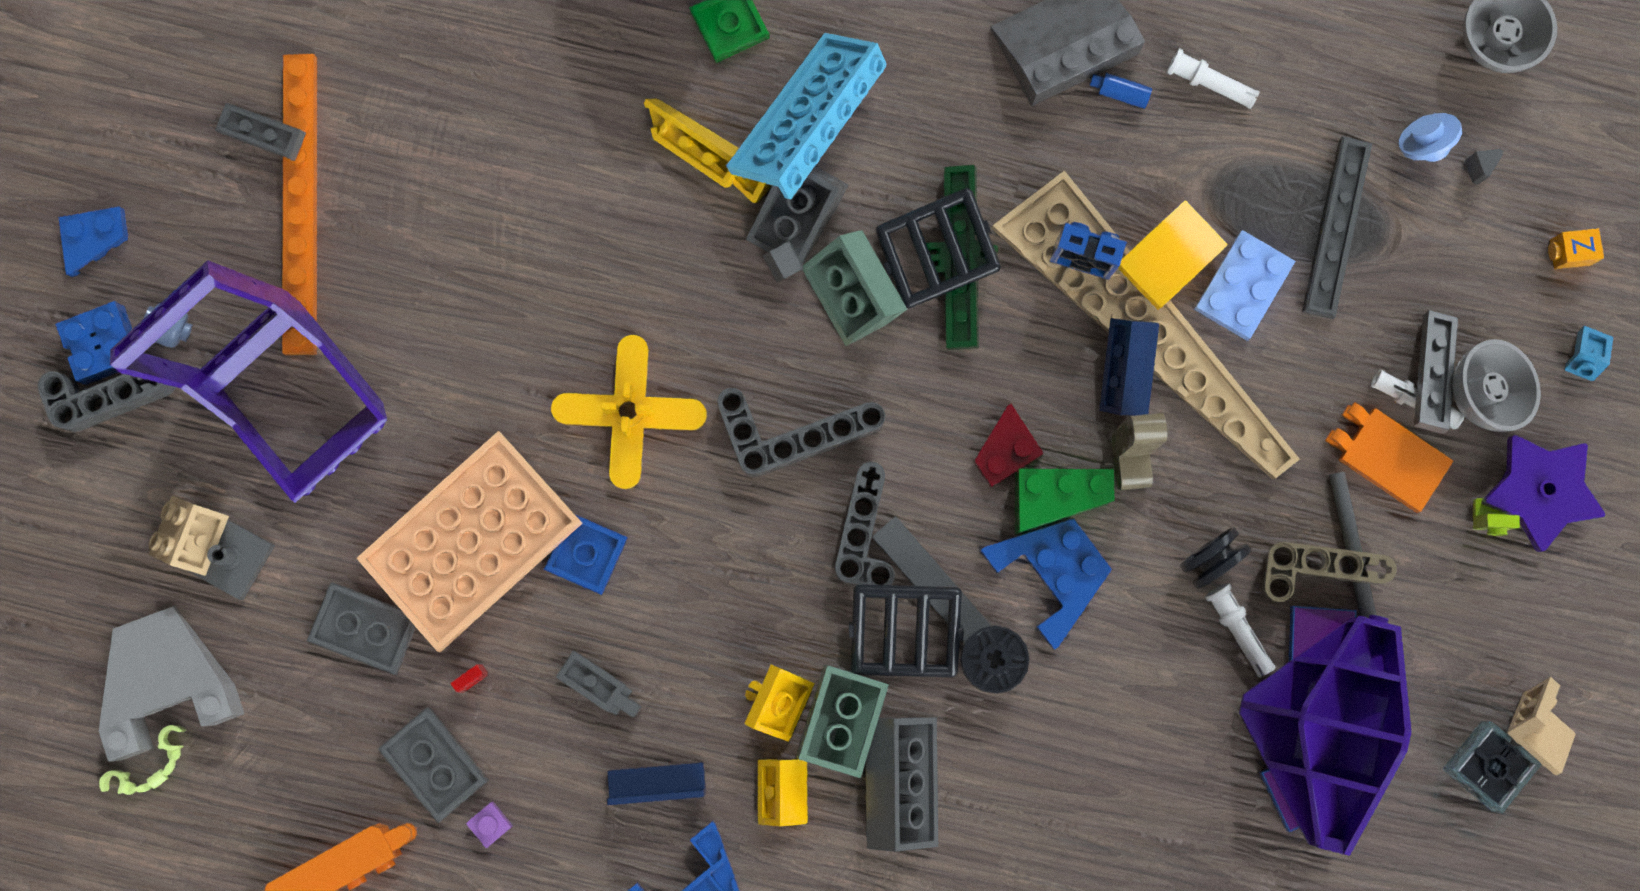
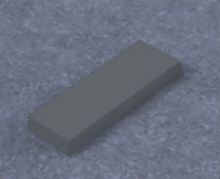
(260, 131)

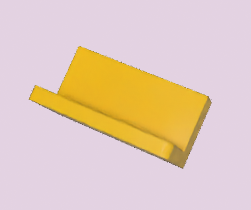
(782, 792)

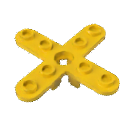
(627, 432)

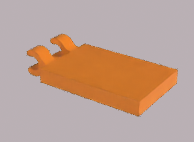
(1390, 456)

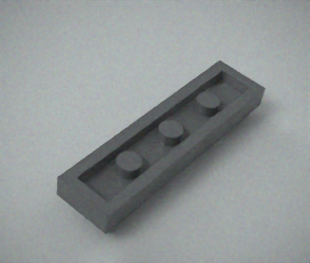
(1436, 372)

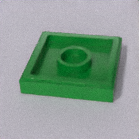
(729, 26)

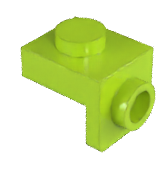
(1492, 520)

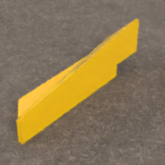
(699, 148)

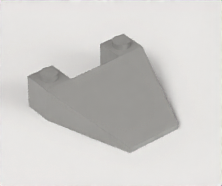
(154, 668)

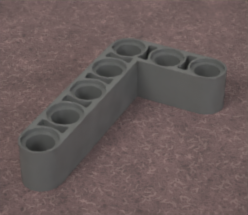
(793, 438)

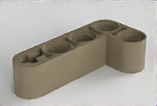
(1132, 448)
(1328, 569)

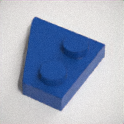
(91, 236)

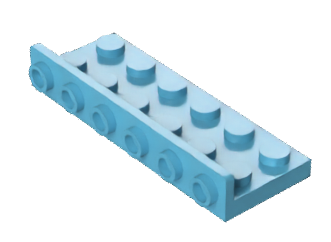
(809, 113)

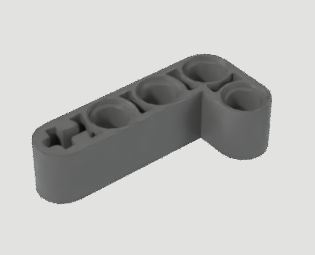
(83, 401)
(865, 525)

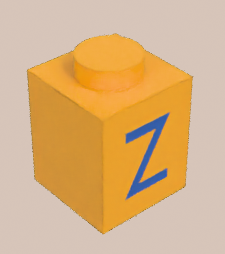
(1576, 248)

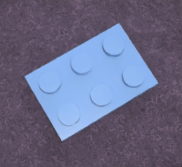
(1244, 285)

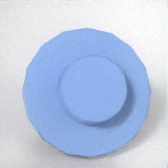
(1430, 137)

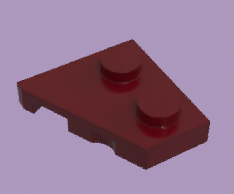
(1007, 448)

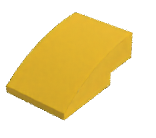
(1171, 255)

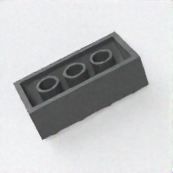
(902, 785)

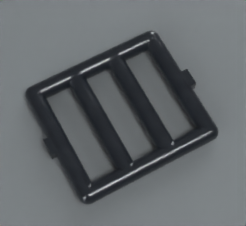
(965, 276)
(891, 594)

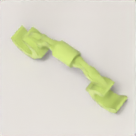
(158, 777)

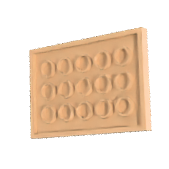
(469, 541)

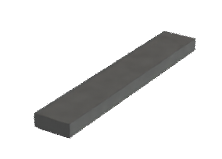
(1337, 228)
(924, 571)

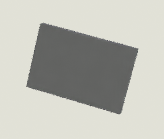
(362, 628)
(433, 764)

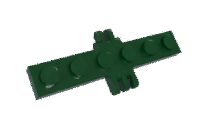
(962, 303)

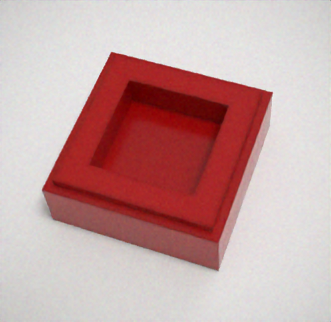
(469, 678)

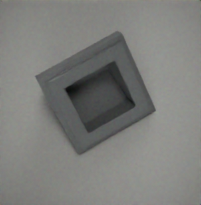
(1482, 163)
(783, 261)

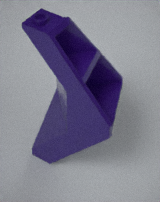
(1335, 728)

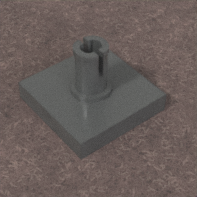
(236, 560)

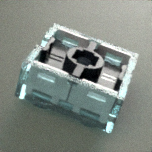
(1492, 767)

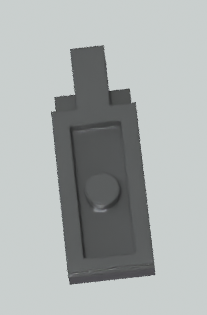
(597, 685)

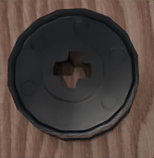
(1215, 558)
(1011, 650)

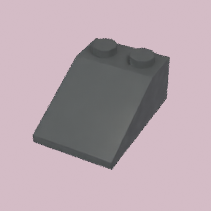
(799, 218)

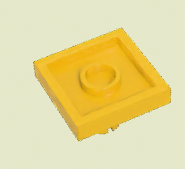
(778, 702)

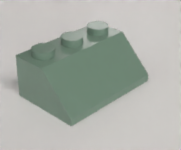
(853, 287)
(842, 721)

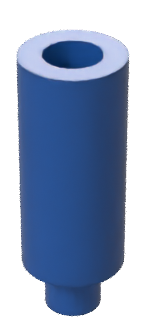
(1122, 89)

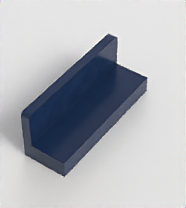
(1129, 367)
(656, 783)

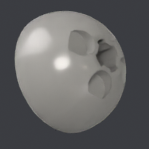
(1524, 26)
(1496, 386)

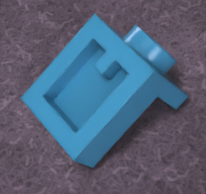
(1591, 354)

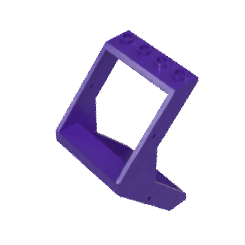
(208, 382)

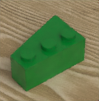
(1059, 493)

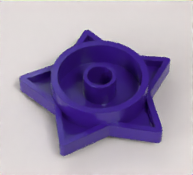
(1522, 491)

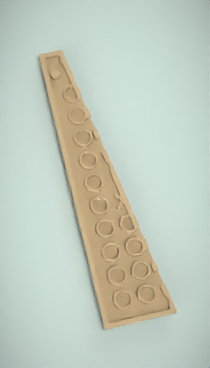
(1181, 354)

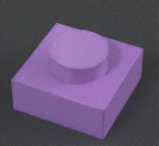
(489, 824)

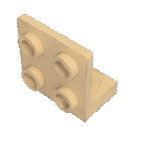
(186, 535)
(1540, 729)

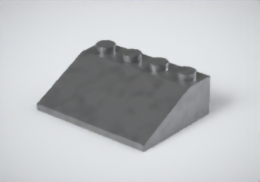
(1066, 43)

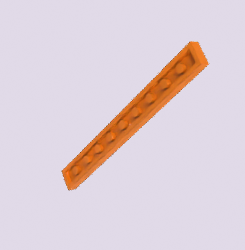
(300, 195)

